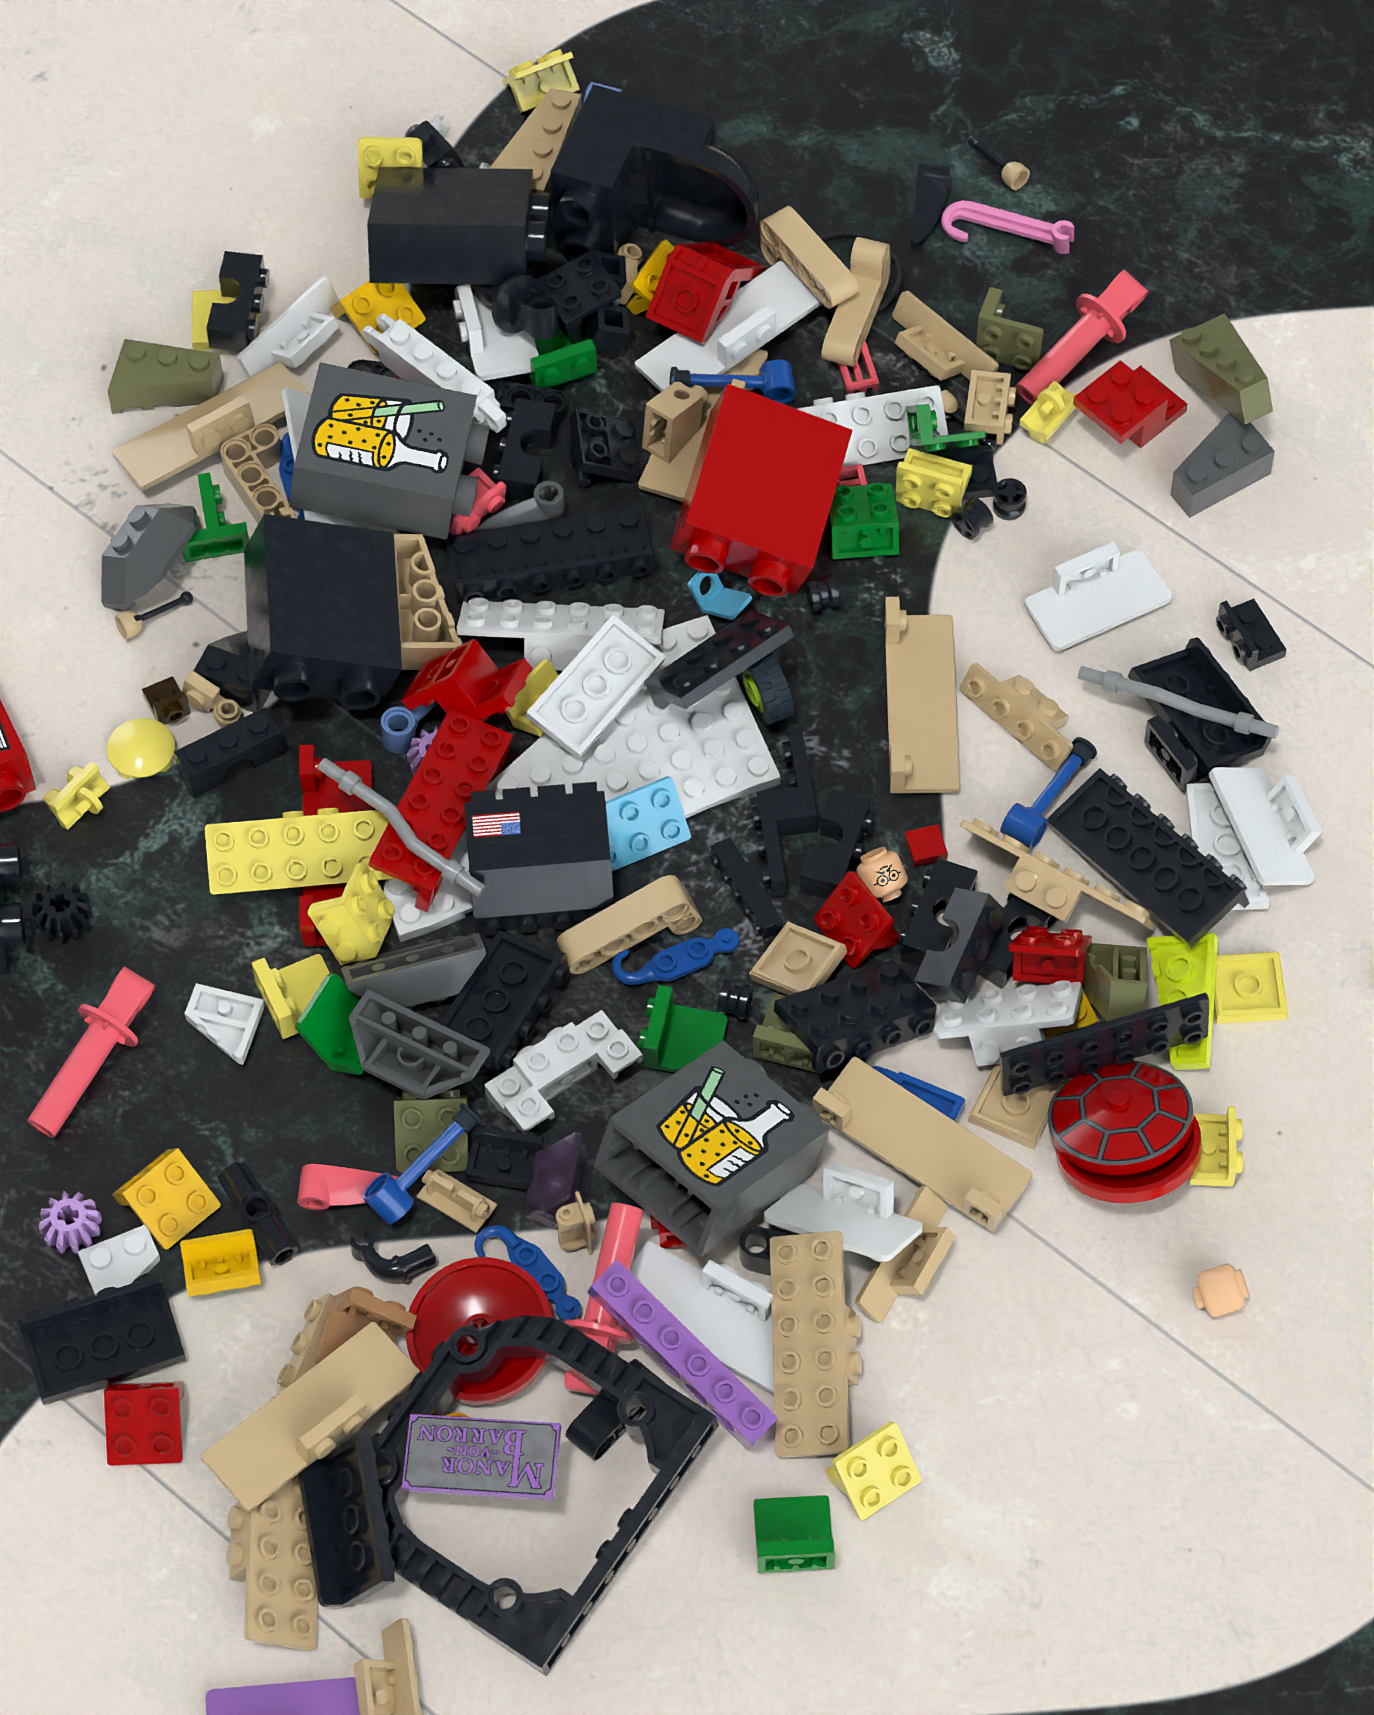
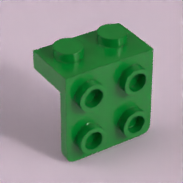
(561, 361)
(328, 1028)
(678, 1032)

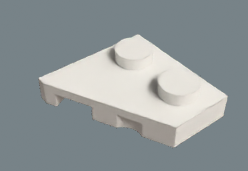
(225, 1018)
(119, 1259)

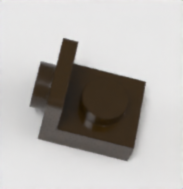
(166, 701)

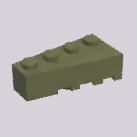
(1222, 368)

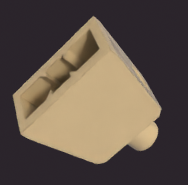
(672, 419)

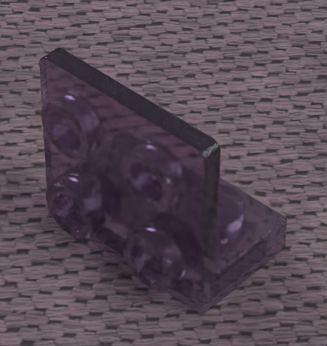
(554, 1180)

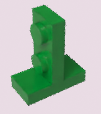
(218, 537)

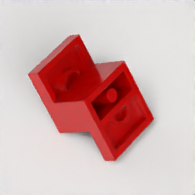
(1130, 404)
(467, 682)

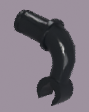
(397, 1267)

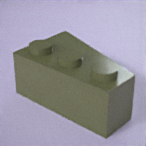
(1116, 979)

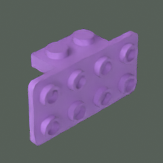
(292, 1698)

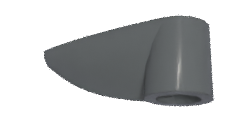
(545, 505)

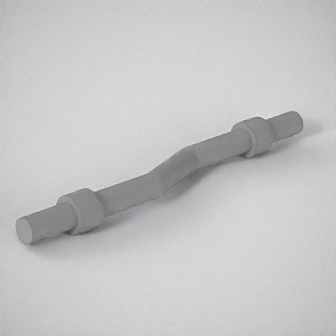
(1115, 682)
(352, 784)

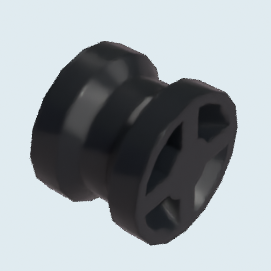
(1015, 493)
(972, 518)
(822, 592)
(735, 999)

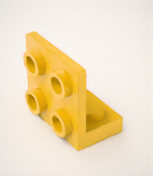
(373, 299)
(168, 1197)

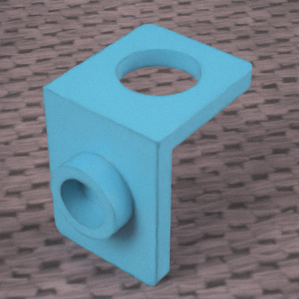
(719, 600)

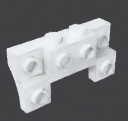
(558, 1064)

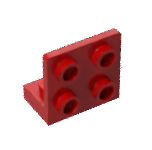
(143, 1423)

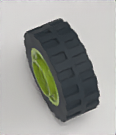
(768, 690)

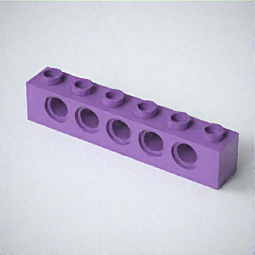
(682, 1354)

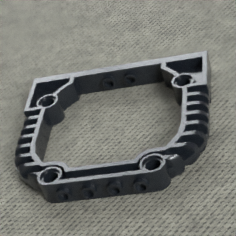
(674, 1435)

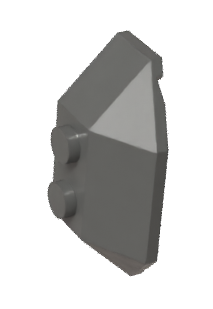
(144, 551)
(418, 972)
(412, 1048)

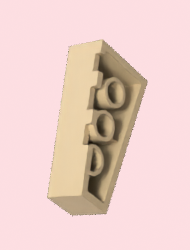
(542, 137)
(423, 614)

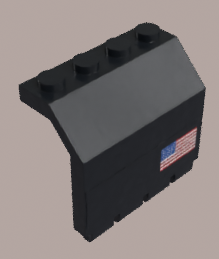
(538, 857)

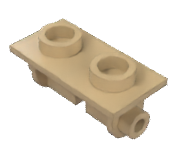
(456, 1200)
(576, 1225)

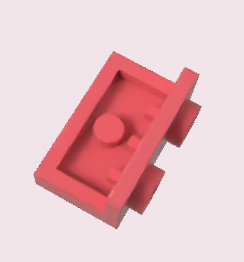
(488, 498)

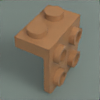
(354, 1311)

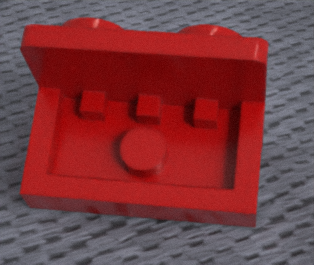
(856, 919)
(1050, 956)

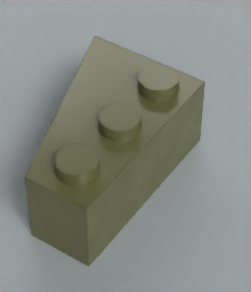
(163, 375)

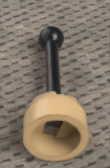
(1013, 173)
(950, 409)
(131, 623)

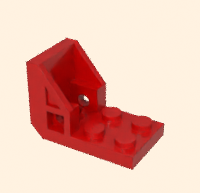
(699, 287)

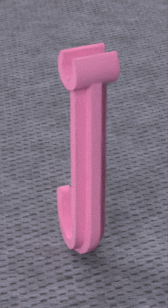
(1055, 234)

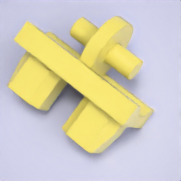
(1048, 412)
(78, 796)

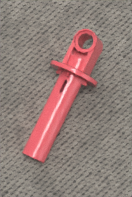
(1099, 320)
(106, 1027)
(619, 1245)

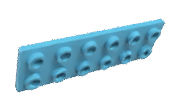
(645, 822)

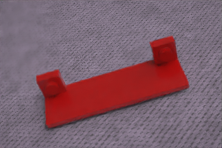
(458, 762)
(322, 793)

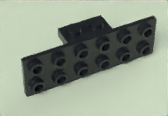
(1104, 1044)

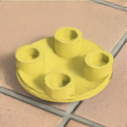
(141, 748)

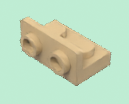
(989, 402)

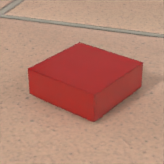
(926, 845)

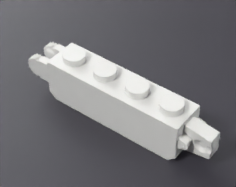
(422, 362)

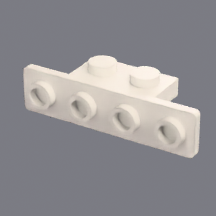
(294, 332)

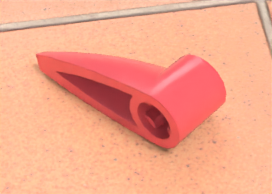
(332, 1186)

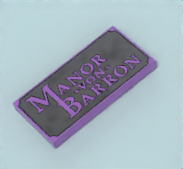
(481, 1457)

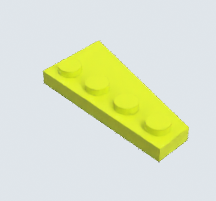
(1184, 974)

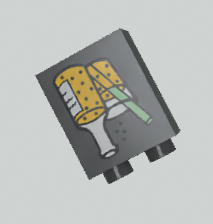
(387, 452)
(711, 1147)

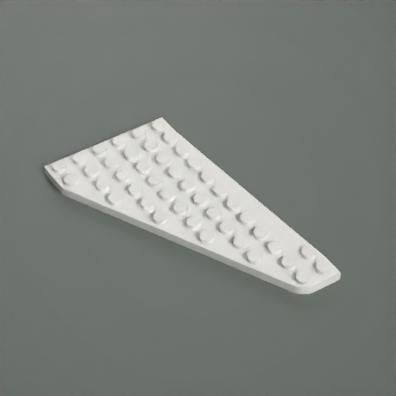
(707, 751)

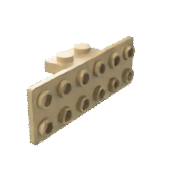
(206, 427)
(673, 477)
(1047, 888)
(812, 1344)
(310, 1416)
(275, 1559)

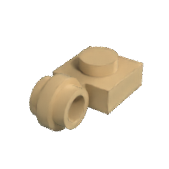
(633, 258)
(206, 695)

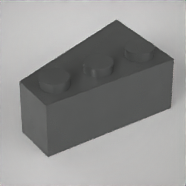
(1221, 465)

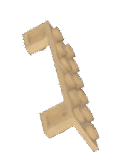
(921, 702)
(922, 1143)

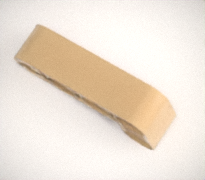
(791, 240)
(856, 314)
(251, 467)
(629, 922)

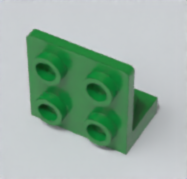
(921, 426)
(864, 521)
(793, 1534)

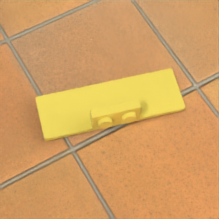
(291, 850)

